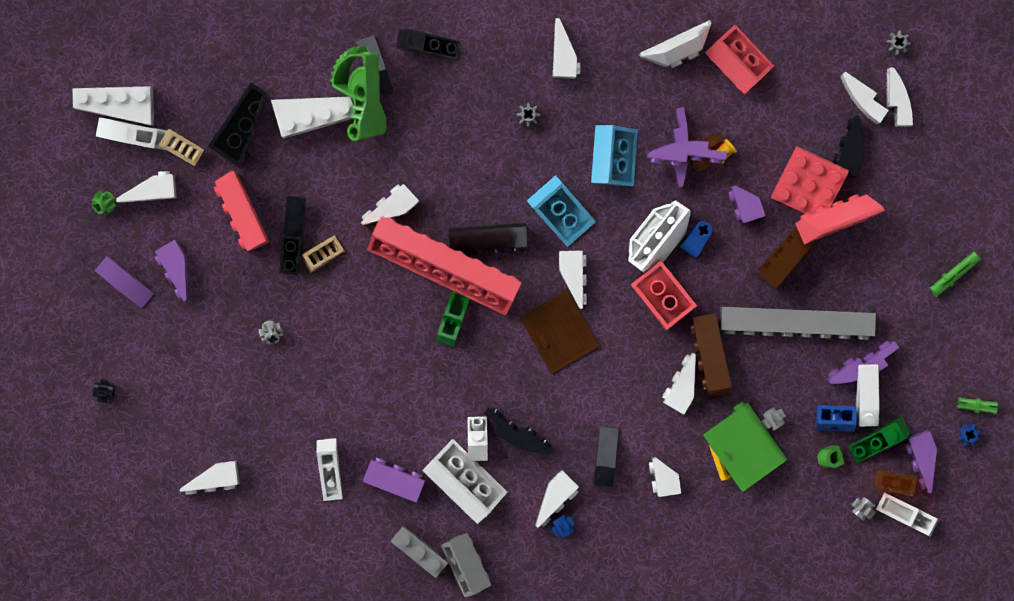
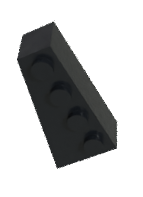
(236, 131)

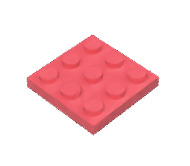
(809, 182)

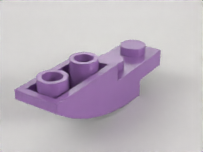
(678, 152)
(850, 370)

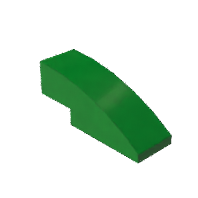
(452, 319)

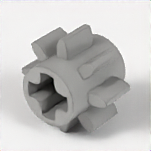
(902, 45)
(528, 109)
(270, 332)
(773, 418)
(863, 508)

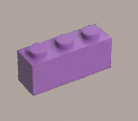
(394, 479)

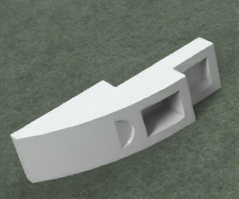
(131, 133)

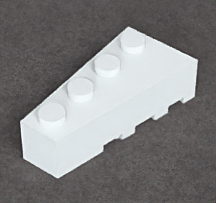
(122, 103)
(308, 114)

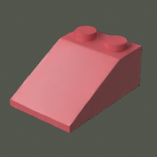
(663, 295)

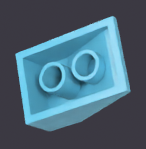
(561, 211)

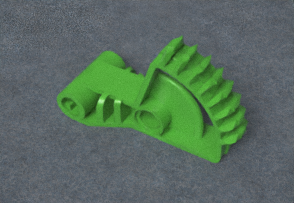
(364, 90)

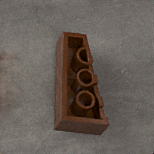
(784, 259)
(711, 356)

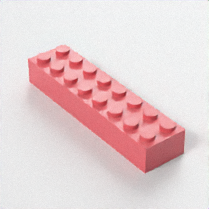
(443, 265)

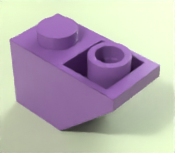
(747, 205)

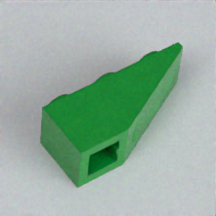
(880, 439)

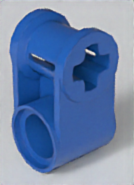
(694, 241)

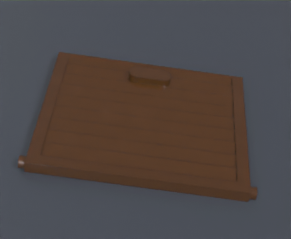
(559, 331)

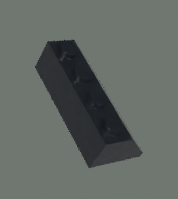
(489, 238)

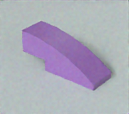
(124, 281)

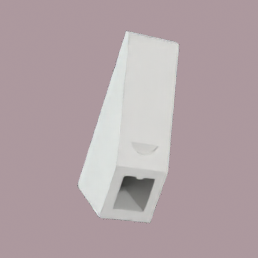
(395, 205)
(571, 269)
(682, 391)
(219, 475)
(557, 492)

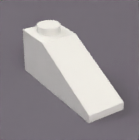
(564, 59)
(155, 188)
(867, 395)
(329, 469)

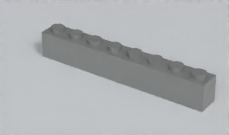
(797, 321)

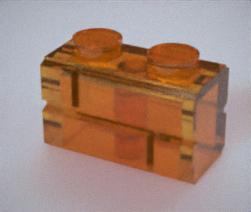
(894, 482)

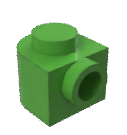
(830, 457)

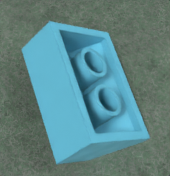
(614, 155)

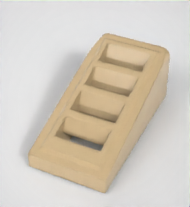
(195, 155)
(305, 257)

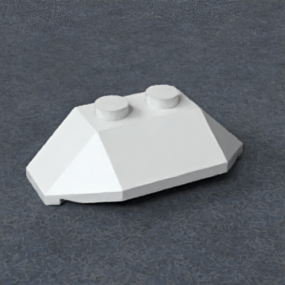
(679, 47)
(658, 235)

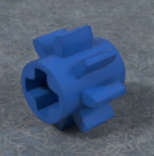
(972, 431)
(563, 526)

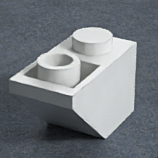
(477, 439)
(666, 479)

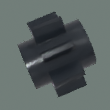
(103, 390)

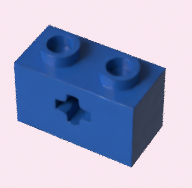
(836, 418)

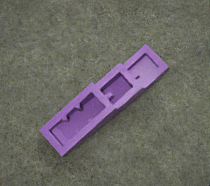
(680, 135)

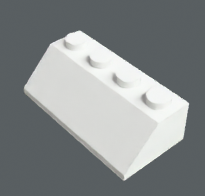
(465, 481)

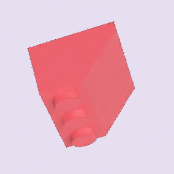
(739, 59)

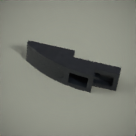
(293, 235)
(524, 438)

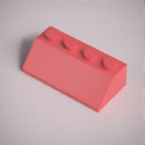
(241, 211)
(837, 218)

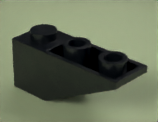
(427, 44)
(851, 149)

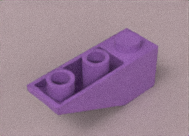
(175, 264)
(924, 455)

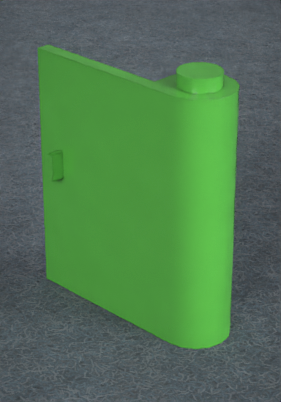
(744, 446)

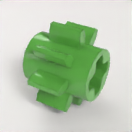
(103, 202)

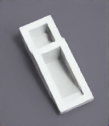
(863, 98)
(898, 99)
(907, 514)

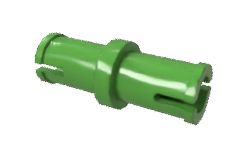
(977, 405)

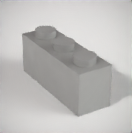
(419, 551)
(466, 565)

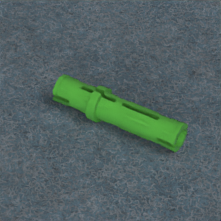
(948, 279)

